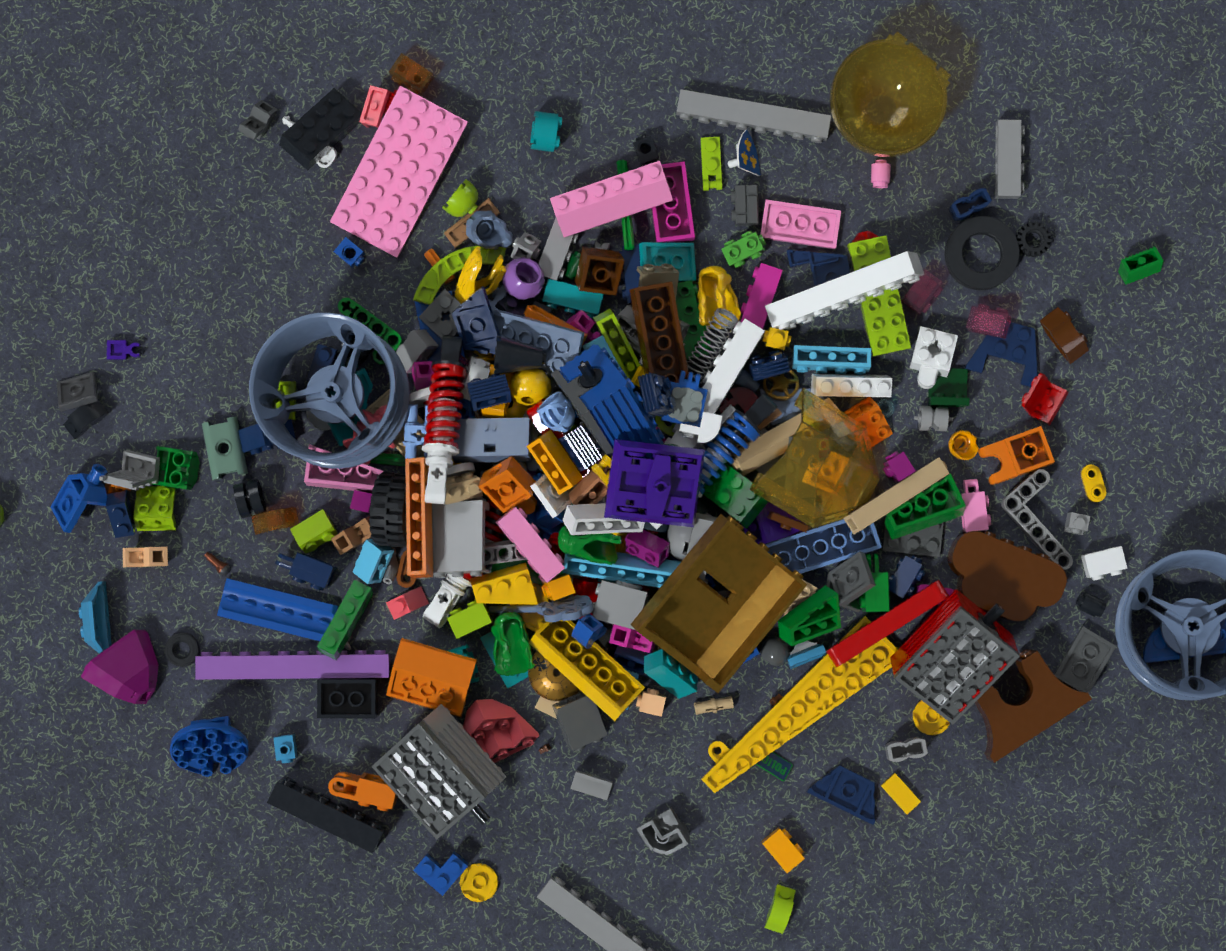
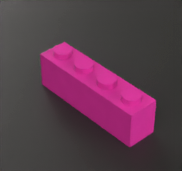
(760, 294)

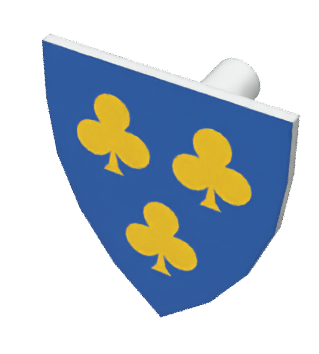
(746, 155)

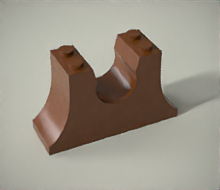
(1042, 706)

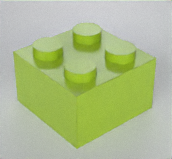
(469, 619)

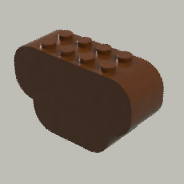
(1004, 574)

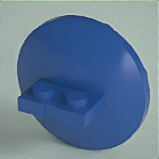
(209, 743)

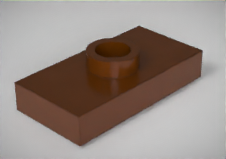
(787, 523)

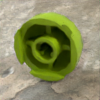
(462, 200)

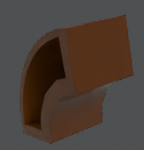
(1064, 335)

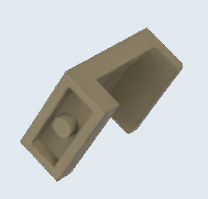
(658, 274)

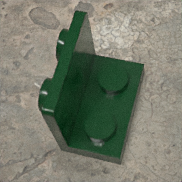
(950, 390)

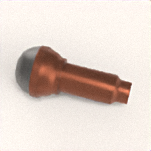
(222, 567)

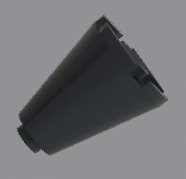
(516, 356)

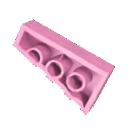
(353, 478)
(530, 544)

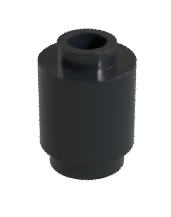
(1090, 604)

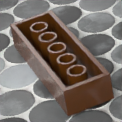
(659, 330)

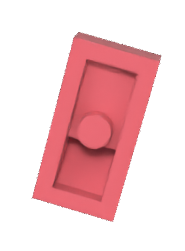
(407, 602)

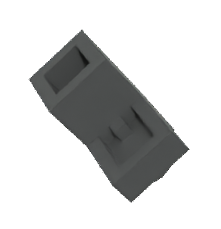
(258, 121)

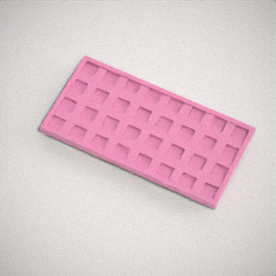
(399, 171)

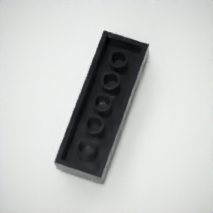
(327, 815)

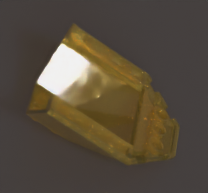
(825, 467)

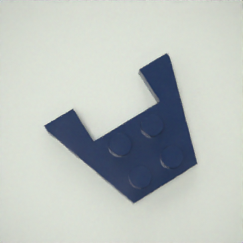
(823, 265)
(1017, 348)

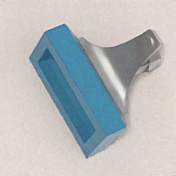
(805, 653)

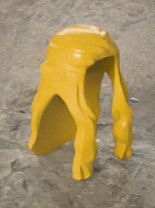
(467, 281)
(715, 293)

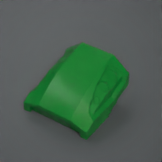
(177, 464)

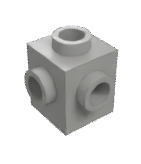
(526, 246)

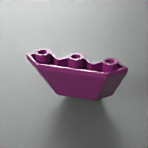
(126, 668)

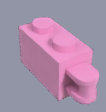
(975, 514)

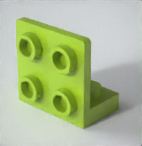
(155, 508)

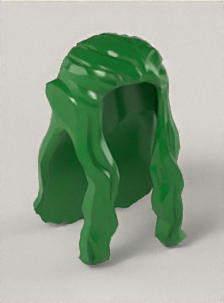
(592, 547)
(511, 645)

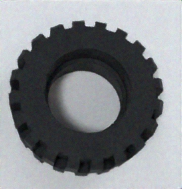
(389, 510)

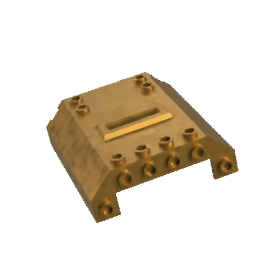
(700, 625)

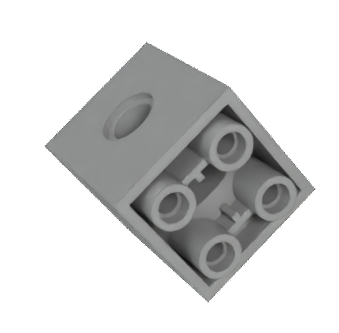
(619, 602)

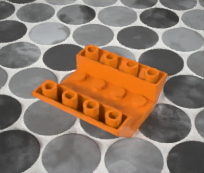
(430, 677)

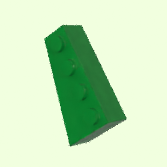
(932, 507)

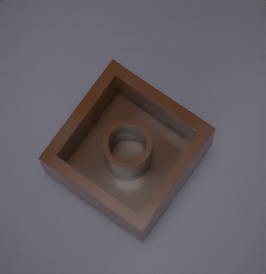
(599, 271)

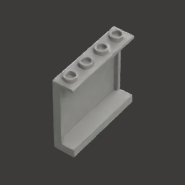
(459, 538)

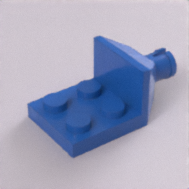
(76, 494)

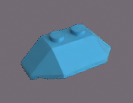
(96, 618)

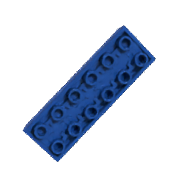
(275, 609)

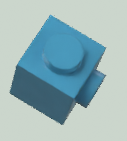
(285, 748)

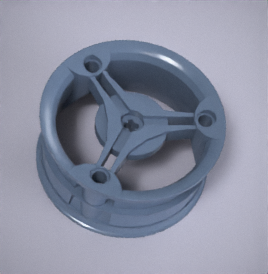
(331, 409)
(1174, 626)

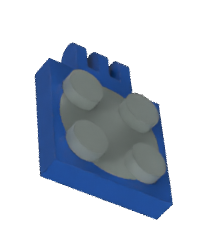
(689, 401)

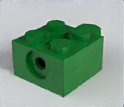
(877, 597)

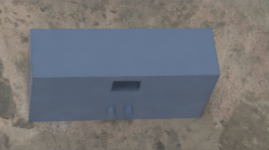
(494, 440)

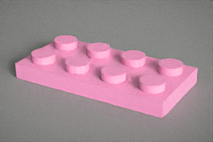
(800, 224)

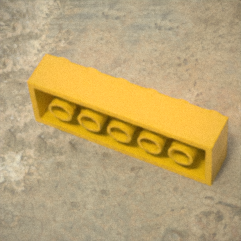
(588, 669)

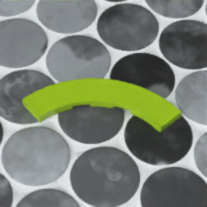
(447, 267)

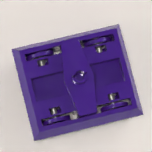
(654, 483)

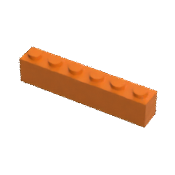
(418, 520)

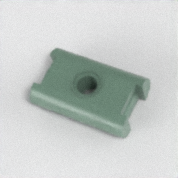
(215, 437)

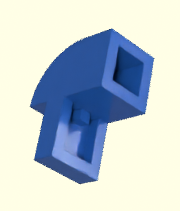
(588, 630)

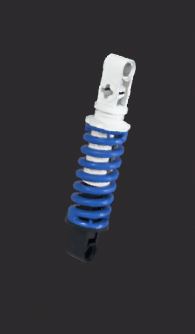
(730, 437)

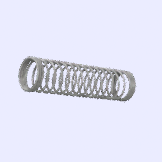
(729, 325)

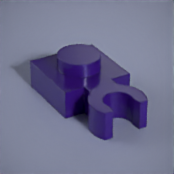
(119, 350)

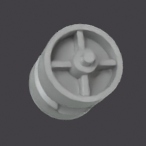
(932, 418)

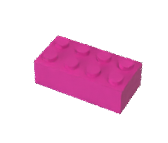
(674, 219)

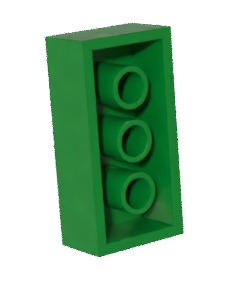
(733, 496)

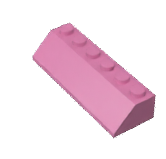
(611, 199)

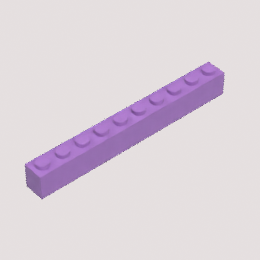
(292, 666)

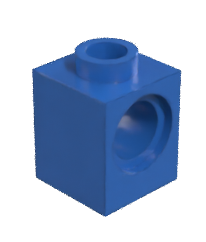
(347, 245)

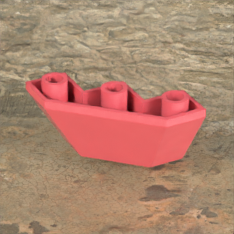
(498, 728)

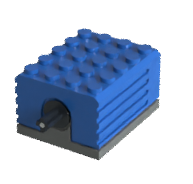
(606, 400)

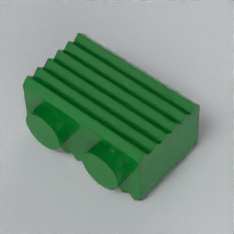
(1140, 265)

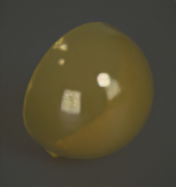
(888, 97)

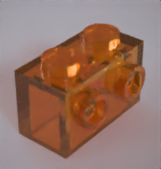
(411, 75)

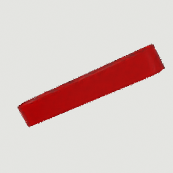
(887, 623)

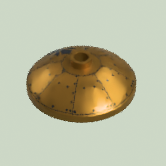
(546, 684)

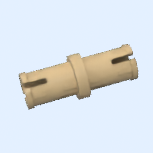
(713, 705)

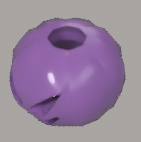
(523, 278)

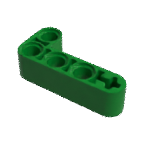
(371, 322)

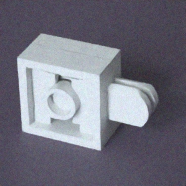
(932, 355)

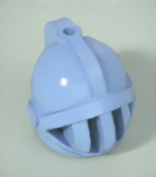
(557, 413)

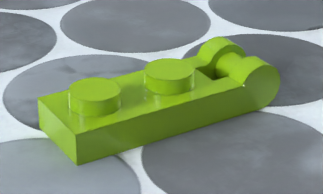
(711, 162)

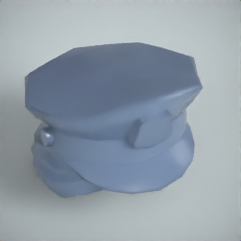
(488, 230)

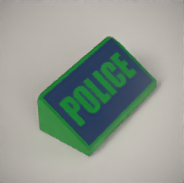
(776, 766)

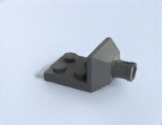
(851, 581)

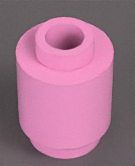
(880, 174)

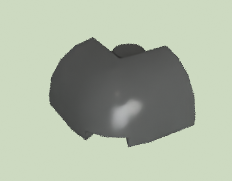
(664, 832)

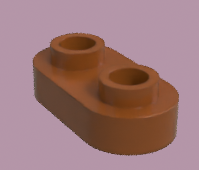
(403, 571)

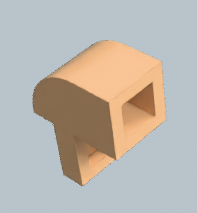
(145, 557)

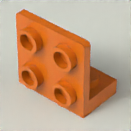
(870, 415)

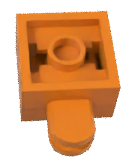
(506, 494)

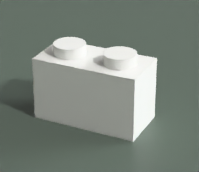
(1104, 562)

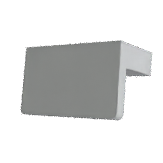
(591, 785)

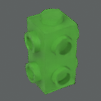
(748, 247)

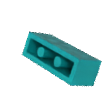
(569, 297)
(670, 673)

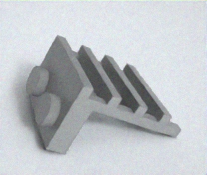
(136, 471)

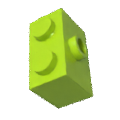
(314, 531)

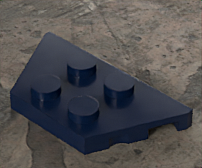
(476, 323)
(848, 792)

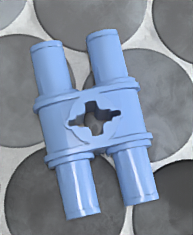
(411, 427)

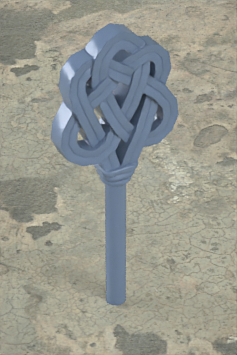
(562, 609)

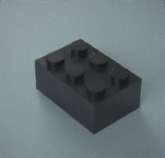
(347, 698)

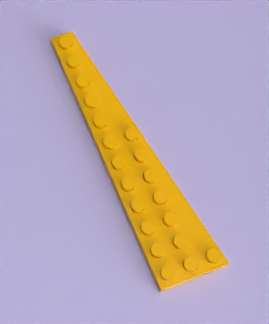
(803, 705)

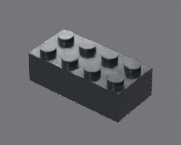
(320, 129)

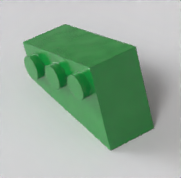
(811, 618)

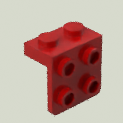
(1043, 399)

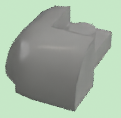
(679, 540)

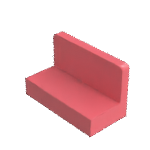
(374, 106)

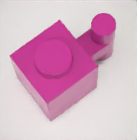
(584, 323)

